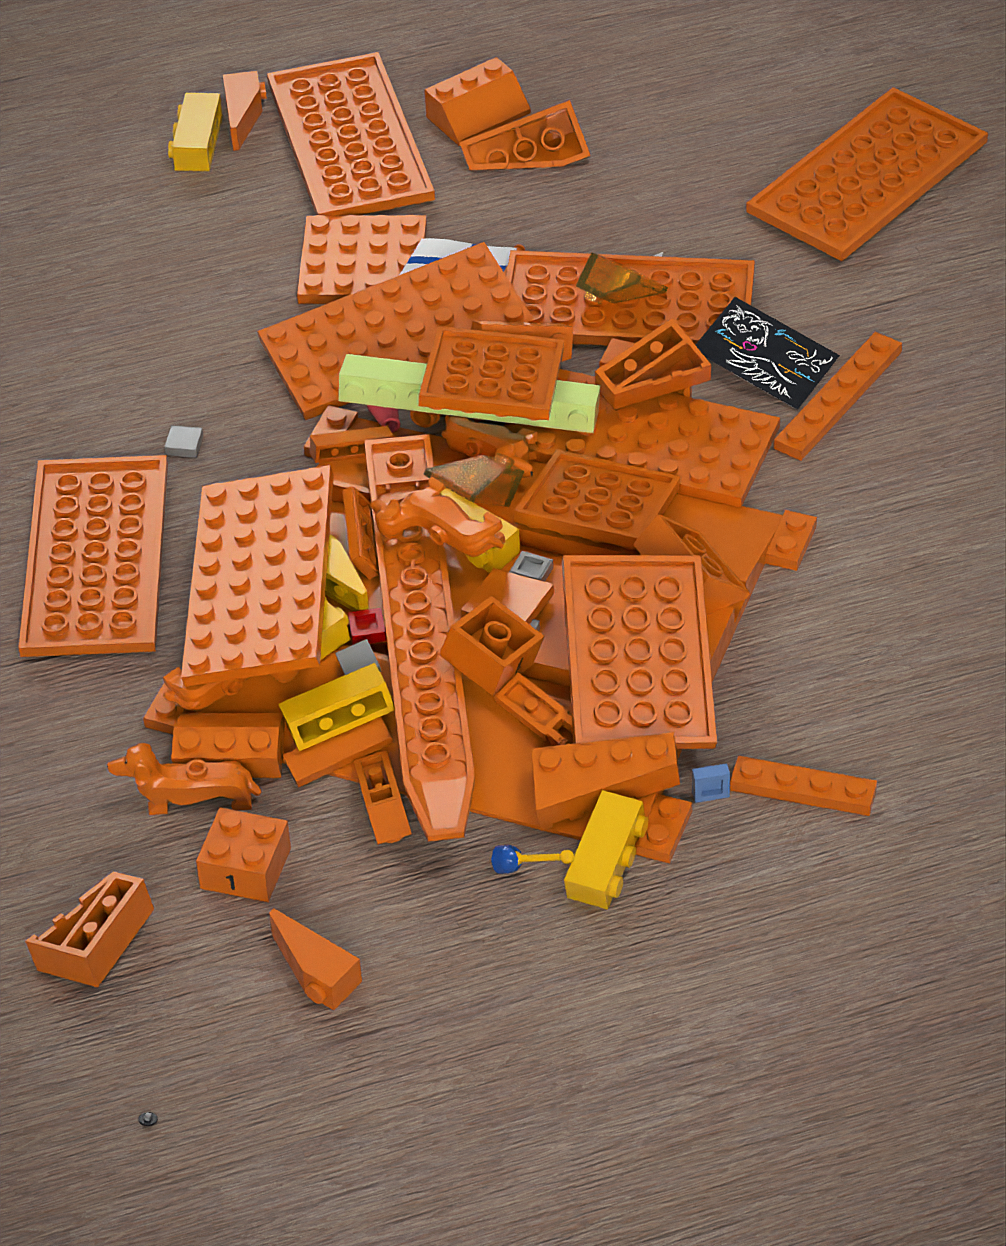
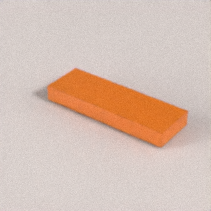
(360, 532)
(337, 751)

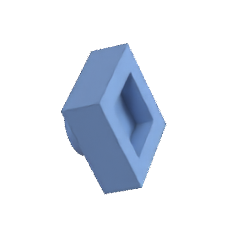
(710, 783)

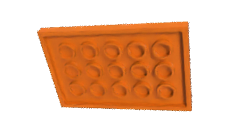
(638, 648)

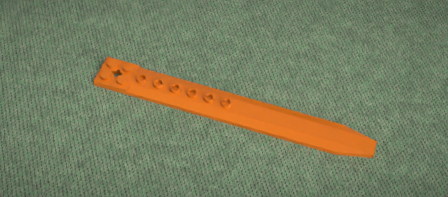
(417, 619)

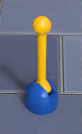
(508, 858)

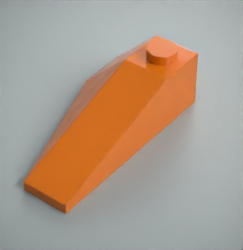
(534, 141)

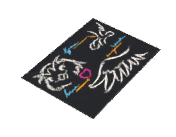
(766, 353)

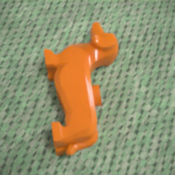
(490, 439)
(442, 519)
(201, 696)
(185, 782)

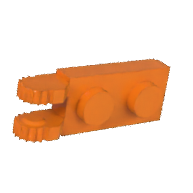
(535, 709)

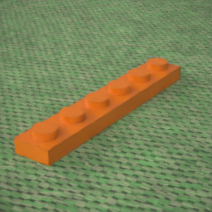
(837, 396)

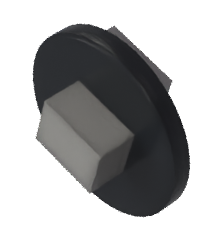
(148, 1119)

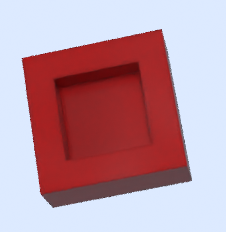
(367, 625)

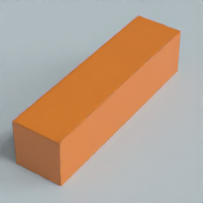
(345, 443)

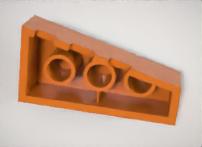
(573, 775)

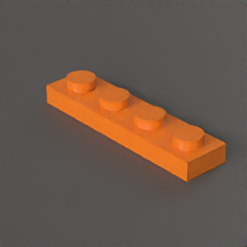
(803, 785)

